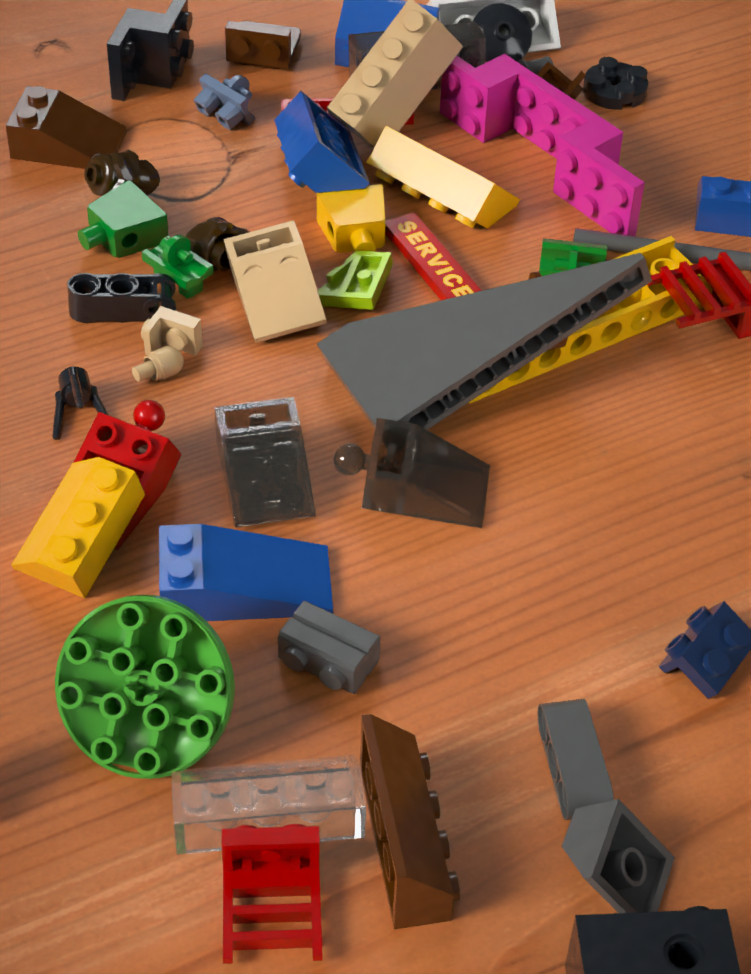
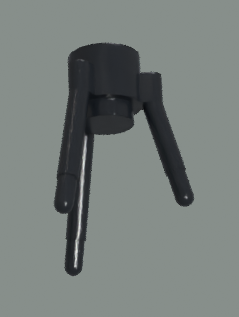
(75, 391)

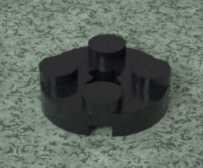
(629, 80)

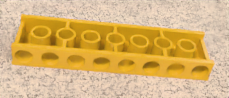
(632, 316)

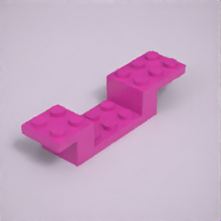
(587, 147)

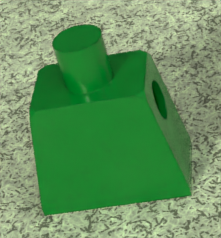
(124, 222)

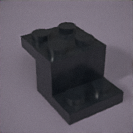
(149, 48)

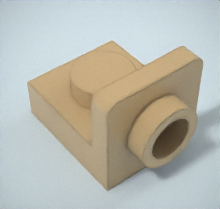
(172, 329)

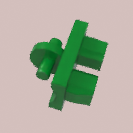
(567, 255)
(179, 262)

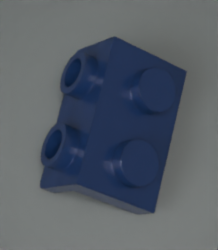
(709, 648)

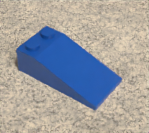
(241, 573)

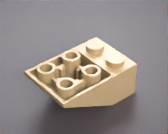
(274, 281)

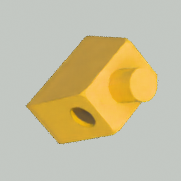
(353, 218)

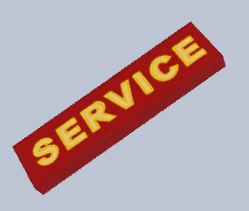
(429, 257)

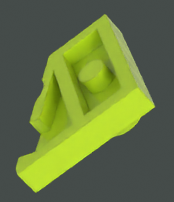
(357, 281)

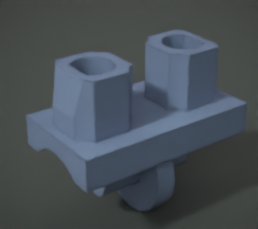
(229, 96)

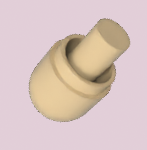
(159, 364)

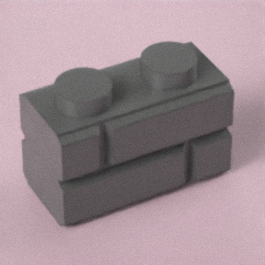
(328, 647)

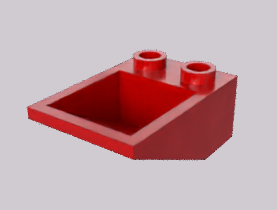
(119, 444)

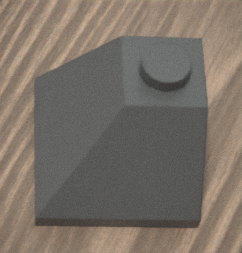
(618, 856)

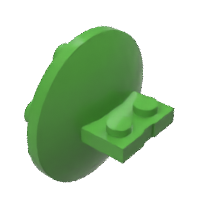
(144, 686)

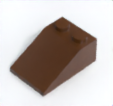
(59, 129)

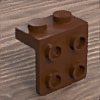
(261, 43)

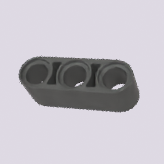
(573, 755)

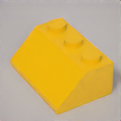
(81, 525)

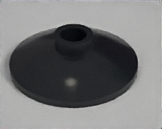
(503, 15)

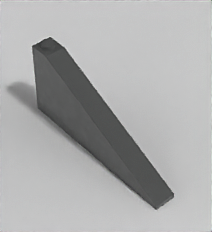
(450, 351)

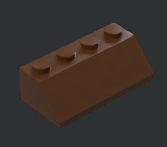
(405, 826)

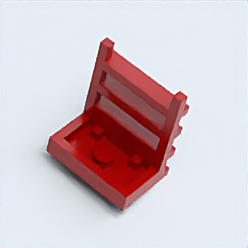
(728, 299)
(271, 865)

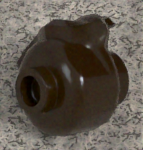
(110, 170)
(208, 241)

